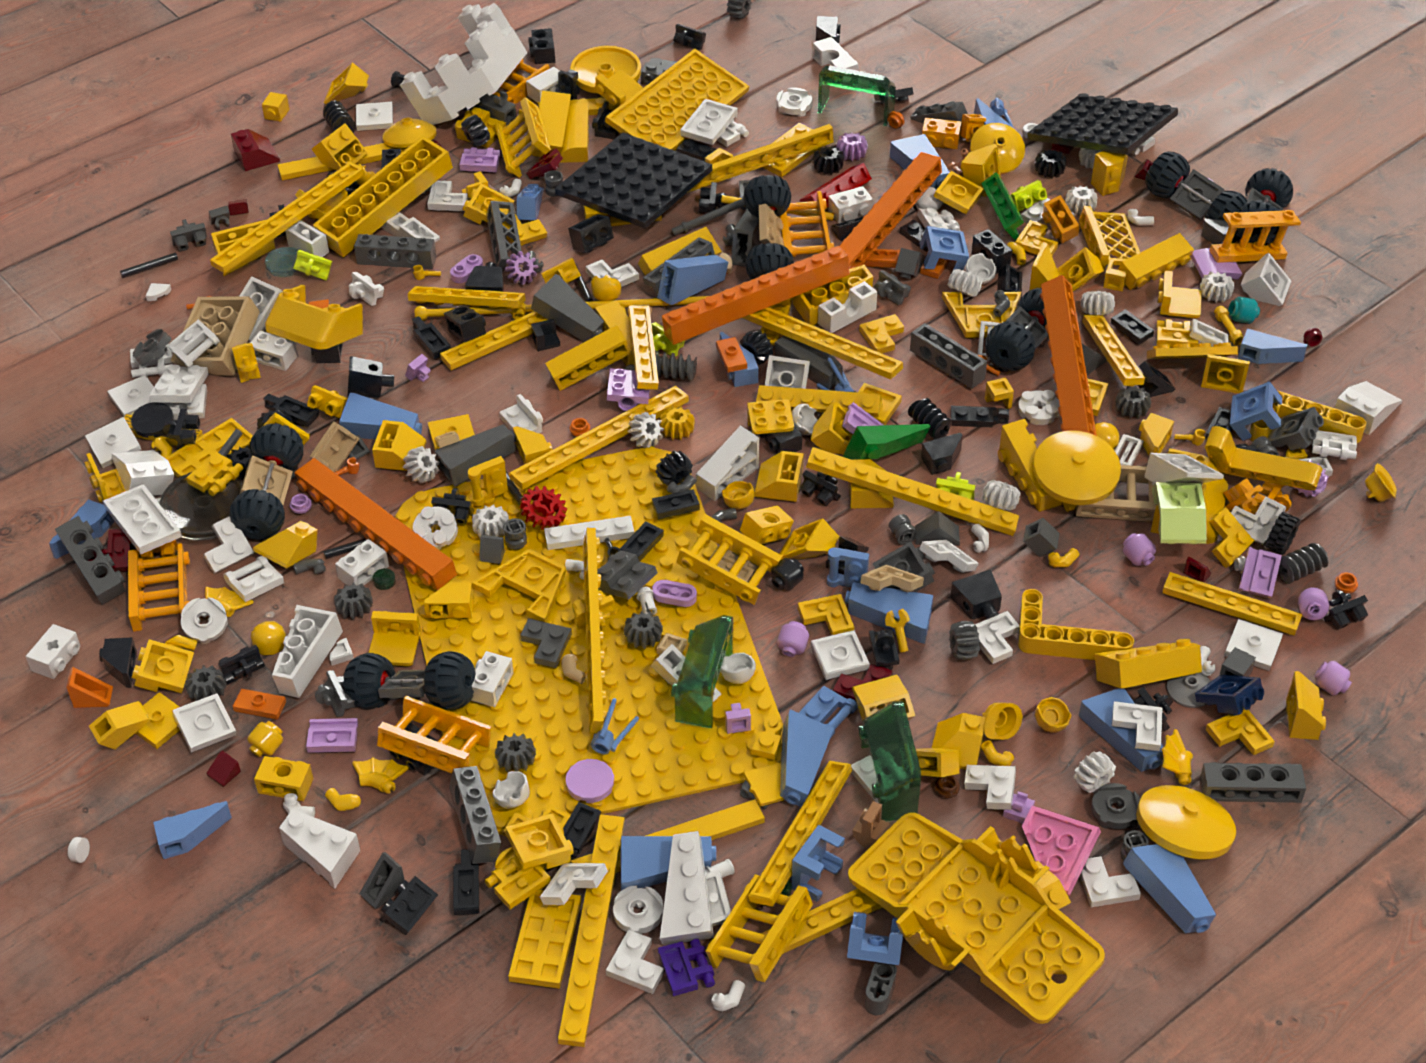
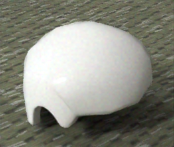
(928, 201)
(981, 267)
(804, 418)
(738, 668)
(511, 791)

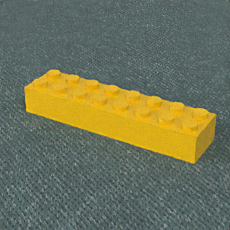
(384, 194)

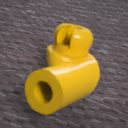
(182, 642)

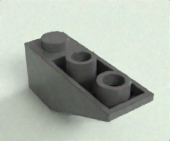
(949, 111)

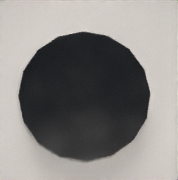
(150, 419)

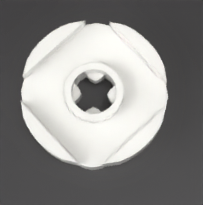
(794, 102)
(1029, 407)
(444, 519)
(204, 632)
(639, 897)

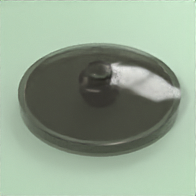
(197, 510)

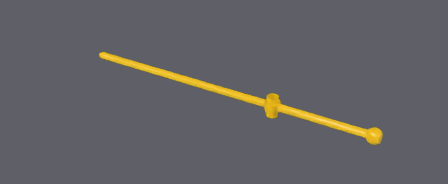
(423, 312)

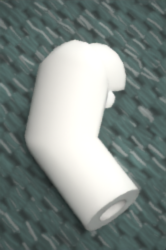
(575, 565)
(1207, 669)

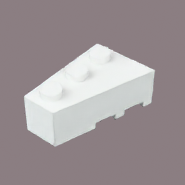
(730, 463)
(320, 844)

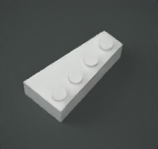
(305, 649)
(686, 896)

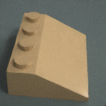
(231, 322)

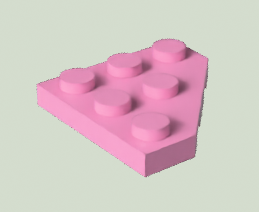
(1060, 843)

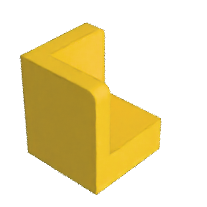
(478, 179)
(1114, 278)
(999, 390)

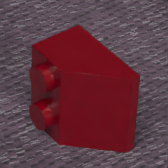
(253, 149)

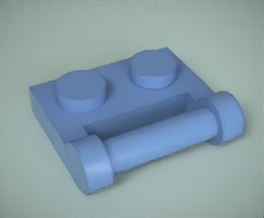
(855, 565)
(825, 703)

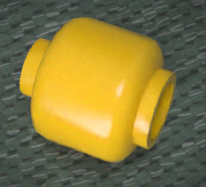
(265, 739)

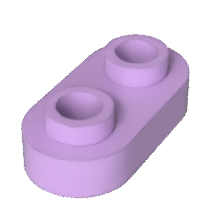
(463, 269)
(674, 593)

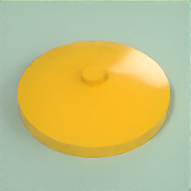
(606, 61)
(1076, 467)
(1186, 822)

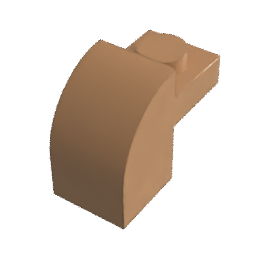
(870, 826)

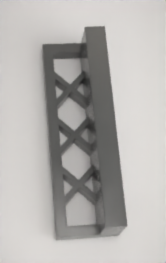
(499, 232)
(697, 248)

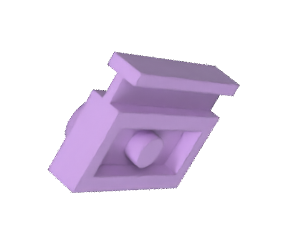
(858, 417)
(1260, 572)
(332, 735)

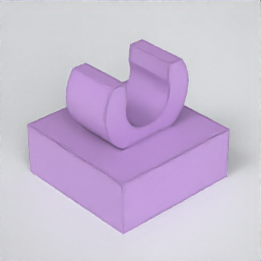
(418, 369)
(738, 719)
(1020, 807)

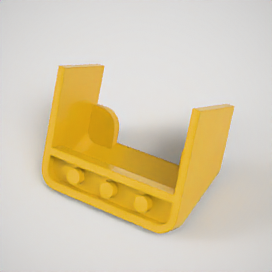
(312, 325)
(1212, 494)

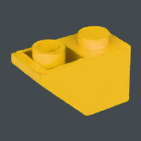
(450, 601)
(119, 724)

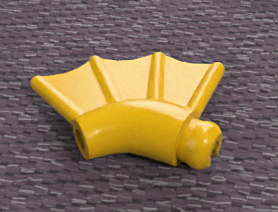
(229, 599)
(1177, 758)
(379, 773)

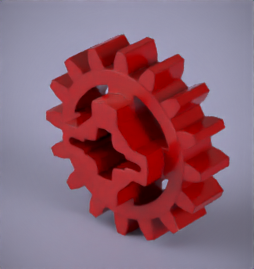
(543, 507)

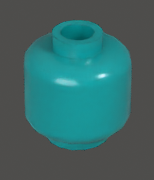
(1243, 310)

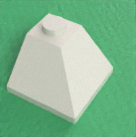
(1266, 281)
(787, 372)

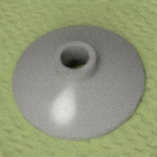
(1183, 689)

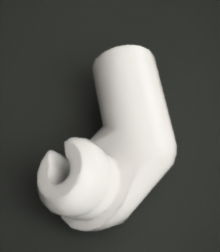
(513, 190)
(1139, 220)
(983, 538)
(290, 802)
(731, 1000)

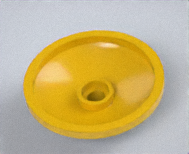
(407, 131)
(1010, 152)

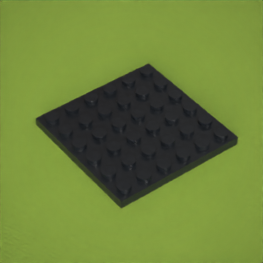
(1103, 124)
(633, 180)

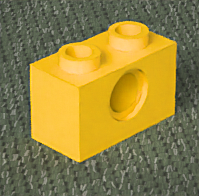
(766, 525)
(282, 776)

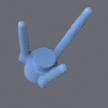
(998, 106)
(843, 385)
(603, 740)

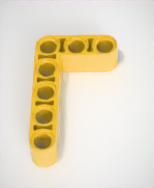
(1334, 419)
(1259, 465)
(1063, 640)

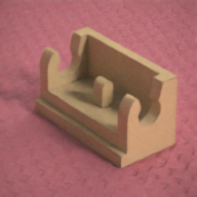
(335, 447)

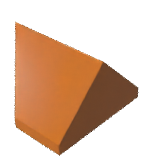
(87, 690)

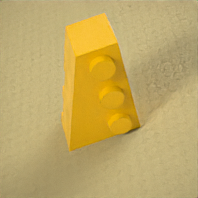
(227, 237)

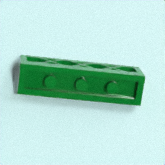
(1003, 204)

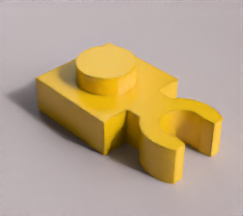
(767, 742)

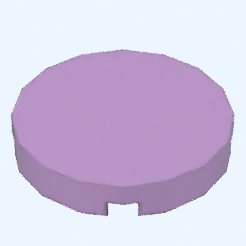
(590, 780)

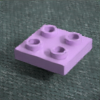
(624, 390)

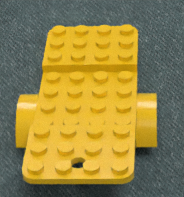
(981, 909)

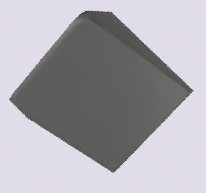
(359, 450)
(491, 549)

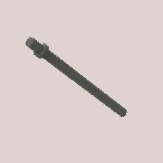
(685, 226)

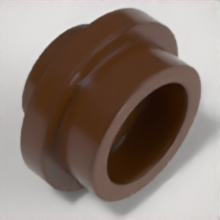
(948, 781)

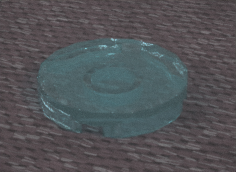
(281, 261)

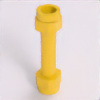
(1222, 314)

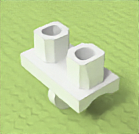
(364, 288)

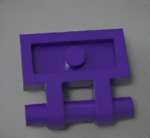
(678, 968)

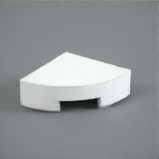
(157, 290)
(341, 652)

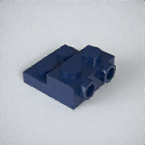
(1231, 693)

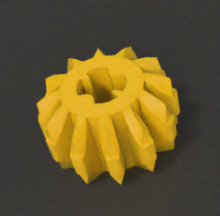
(677, 423)

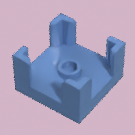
(945, 245)
(1254, 406)
(814, 859)
(871, 946)

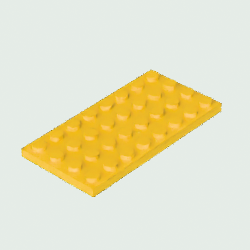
(672, 98)

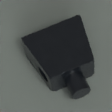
(486, 278)
(367, 378)
(977, 595)

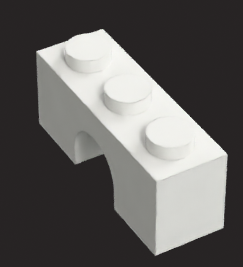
(830, 52)
(860, 302)

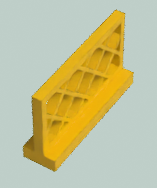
(1096, 239)

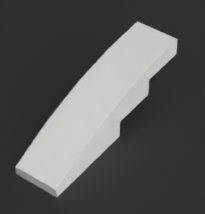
(403, 227)

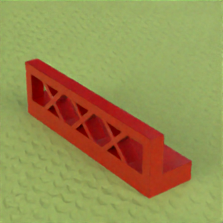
(847, 180)

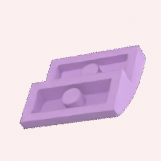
(1206, 263)

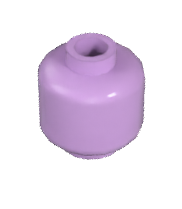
(1139, 549)
(1313, 603)
(792, 639)
(1333, 678)

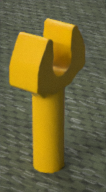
(899, 627)

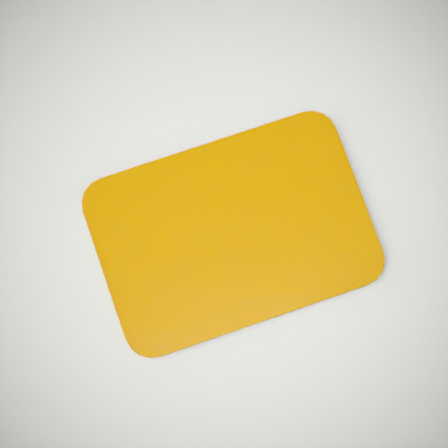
(657, 755)

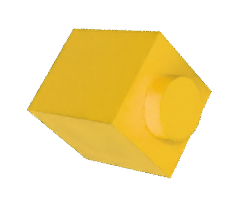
(275, 106)

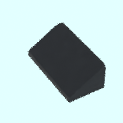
(843, 229)
(1010, 279)

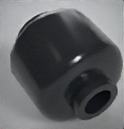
(787, 574)

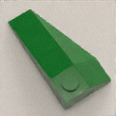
(882, 440)

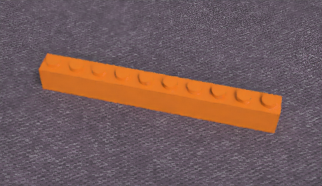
(891, 208)
(755, 295)
(1067, 356)
(375, 524)

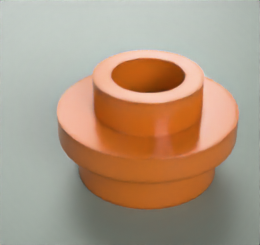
(895, 119)
(579, 426)
(1346, 582)

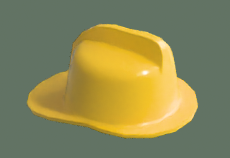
(1380, 484)
(1002, 720)

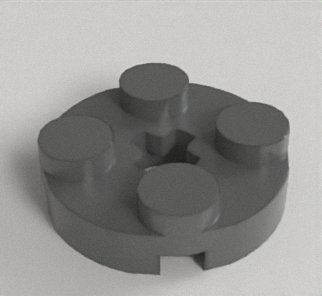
(152, 347)
(1115, 818)

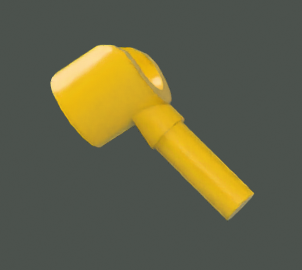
(420, 274)
(1197, 438)

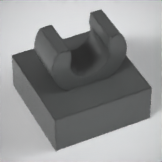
(219, 215)

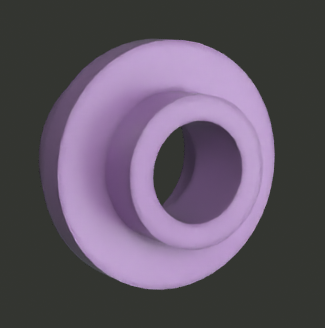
(300, 504)

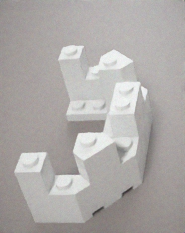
(495, 56)

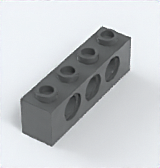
(395, 251)
(948, 355)
(104, 588)
(1253, 782)
(474, 815)

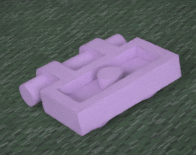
(480, 160)

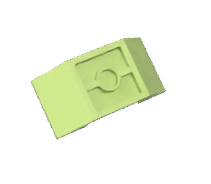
(1181, 512)

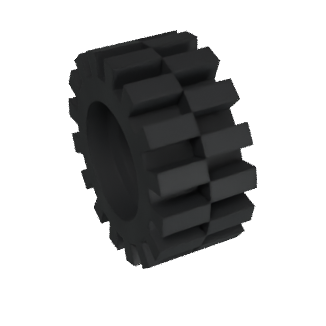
(1283, 533)

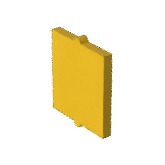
(765, 783)

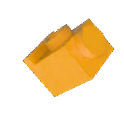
(971, 122)

